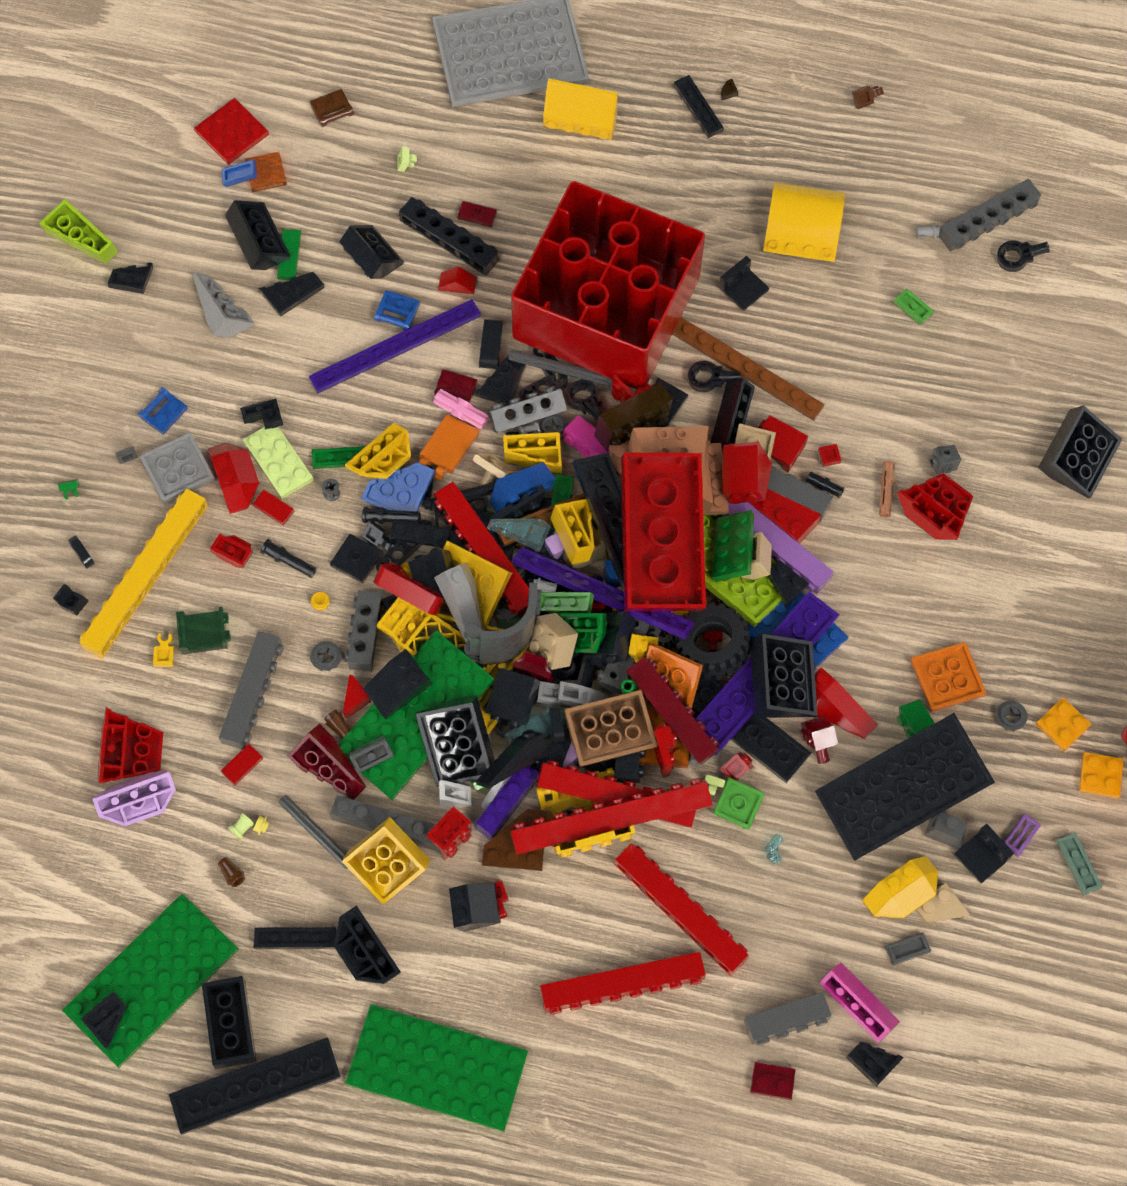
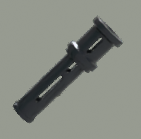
(382, 515)
(281, 555)

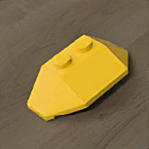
(383, 454)
(903, 890)

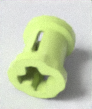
(241, 826)

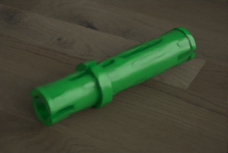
(627, 683)

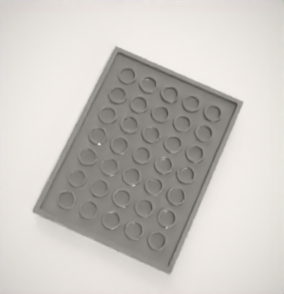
(509, 50)

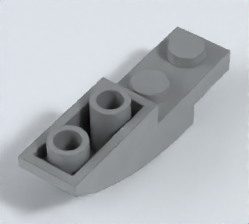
(567, 694)

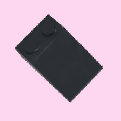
(397, 684)

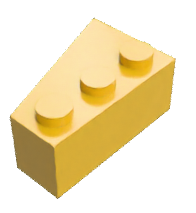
(533, 449)
(574, 529)

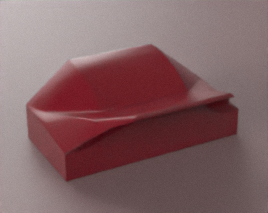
(533, 666)

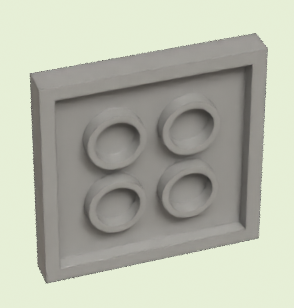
(177, 467)

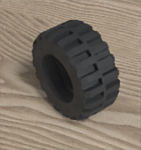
(723, 661)

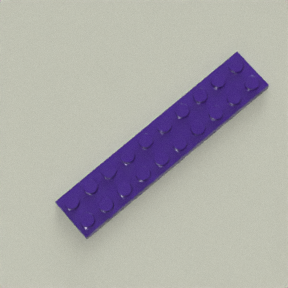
(735, 702)

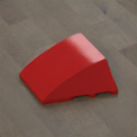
(937, 506)
(127, 748)

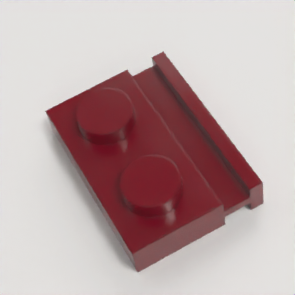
(456, 385)
(773, 1081)

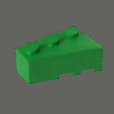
(914, 718)

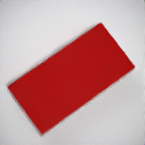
(273, 507)
(241, 764)

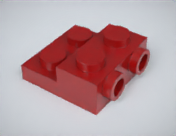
(664, 751)

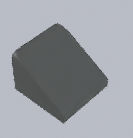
(126, 455)

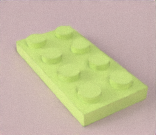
(278, 461)

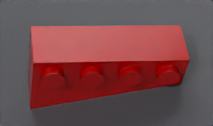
(788, 515)

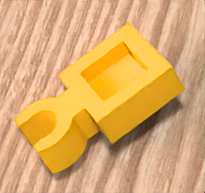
(164, 653)

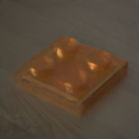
(269, 172)

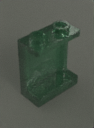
(203, 631)

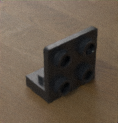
(742, 284)
(984, 854)

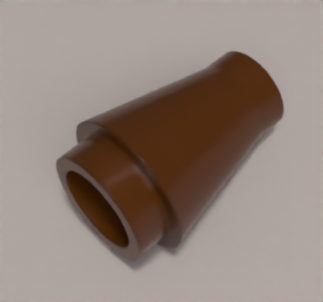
(336, 722)
(233, 875)

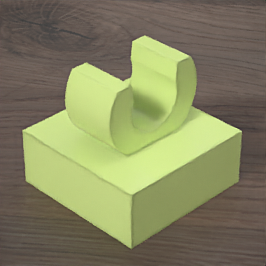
(405, 159)
(714, 783)

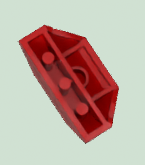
(235, 475)

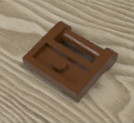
(329, 104)

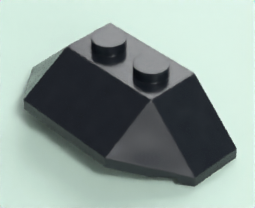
(363, 950)

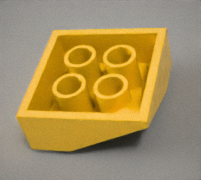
(386, 860)

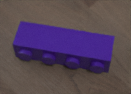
(506, 802)

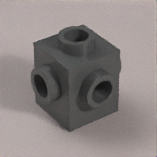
(945, 459)

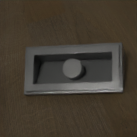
(371, 754)

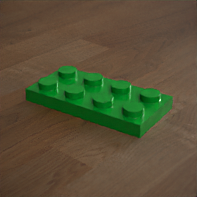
(733, 546)

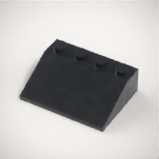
(1080, 451)
(783, 677)
(456, 740)

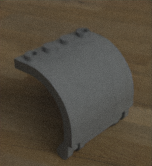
(506, 644)

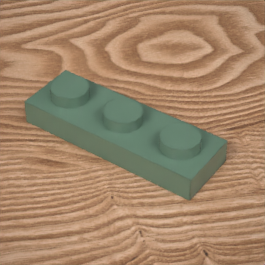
(1079, 864)

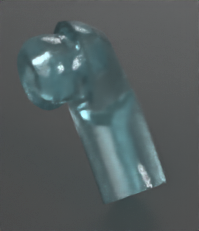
(772, 849)

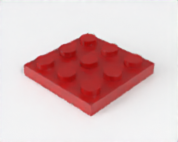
(231, 131)

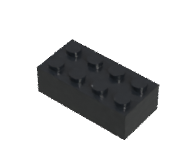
(229, 1022)

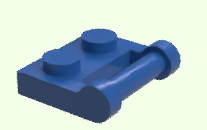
(399, 305)
(168, 413)

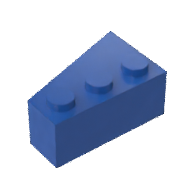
(514, 486)

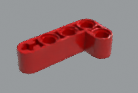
(394, 581)

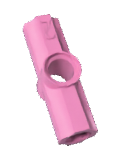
(461, 409)

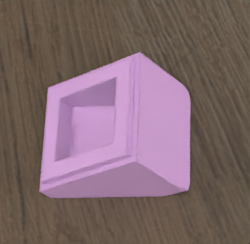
(554, 546)

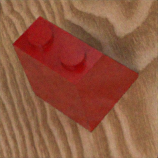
(745, 472)

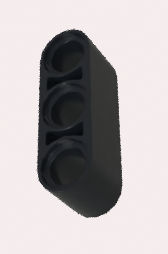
(490, 344)

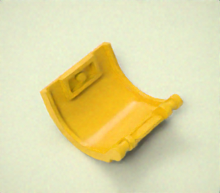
(804, 222)
(563, 802)

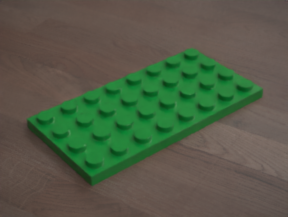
(452, 678)
(155, 976)
(437, 1068)

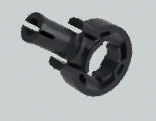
(1024, 249)
(718, 376)
(590, 404)

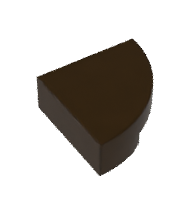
(729, 90)

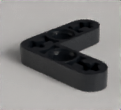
(549, 380)

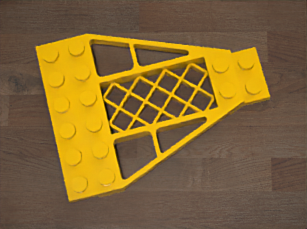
(406, 624)

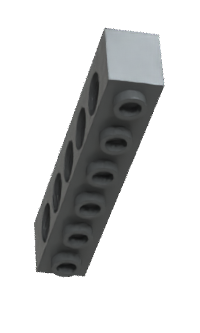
(1023, 191)

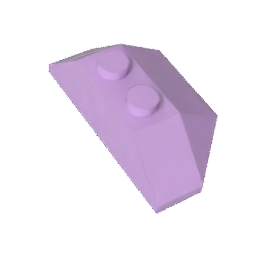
(135, 798)

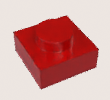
(829, 455)

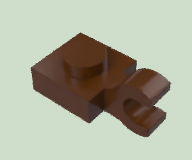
(865, 95)

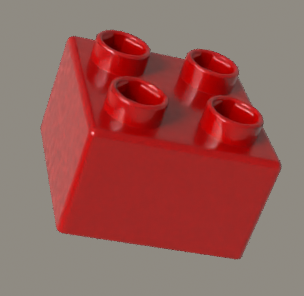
(606, 285)

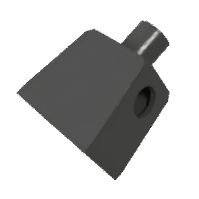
(947, 830)

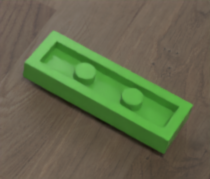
(566, 602)

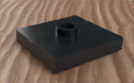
(356, 558)

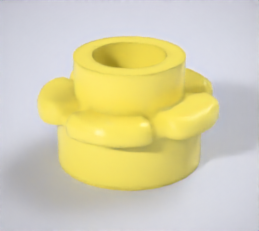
(261, 824)

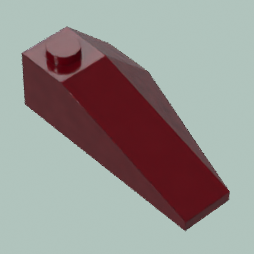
(325, 759)

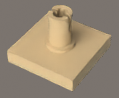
(752, 434)
(494, 467)

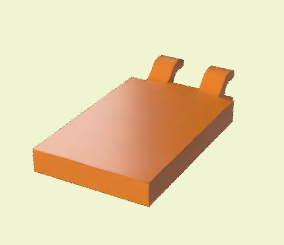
(448, 445)

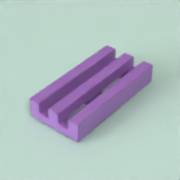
(1030, 822)

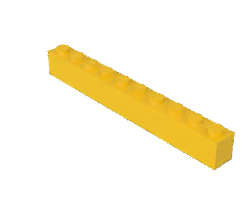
(143, 573)

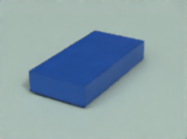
(239, 173)

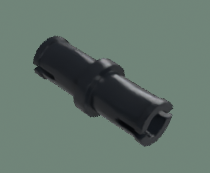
(825, 484)

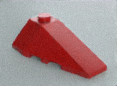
(839, 706)

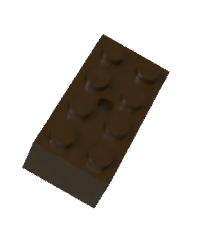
(640, 411)

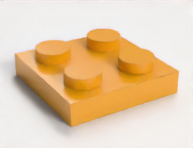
(1063, 724)
(1101, 775)

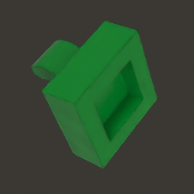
(67, 486)

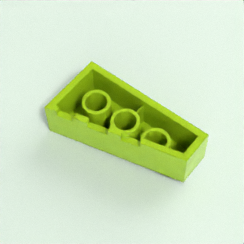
(75, 230)

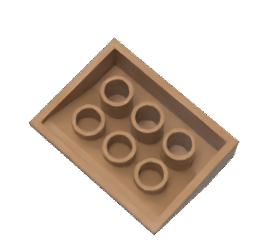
(610, 728)

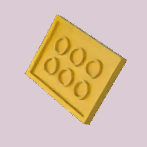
(488, 578)

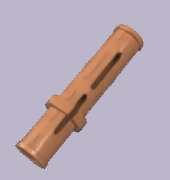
(887, 481)

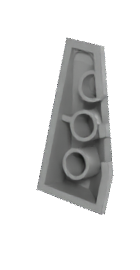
(219, 309)
(461, 596)

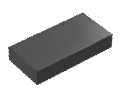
(908, 949)

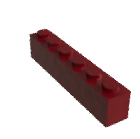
(672, 710)

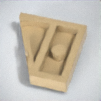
(942, 907)

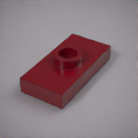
(477, 214)

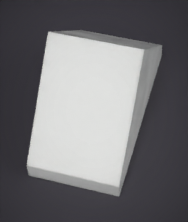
(454, 794)

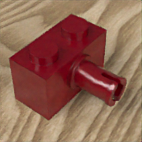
(819, 735)

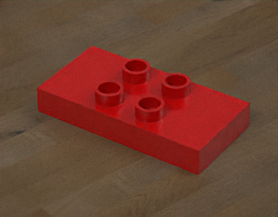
(663, 532)

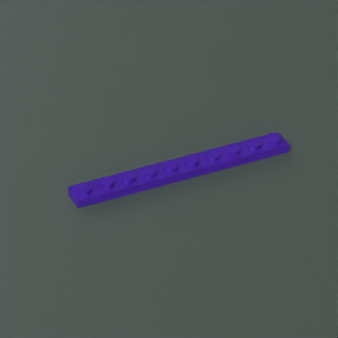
(394, 346)
(602, 592)

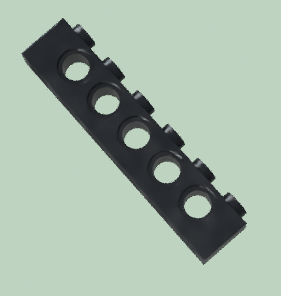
(482, 262)

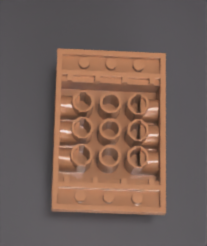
(681, 441)

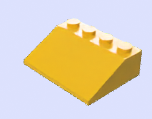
(580, 109)

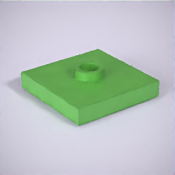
(738, 803)

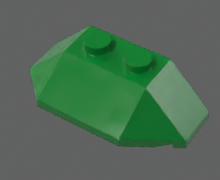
(590, 630)

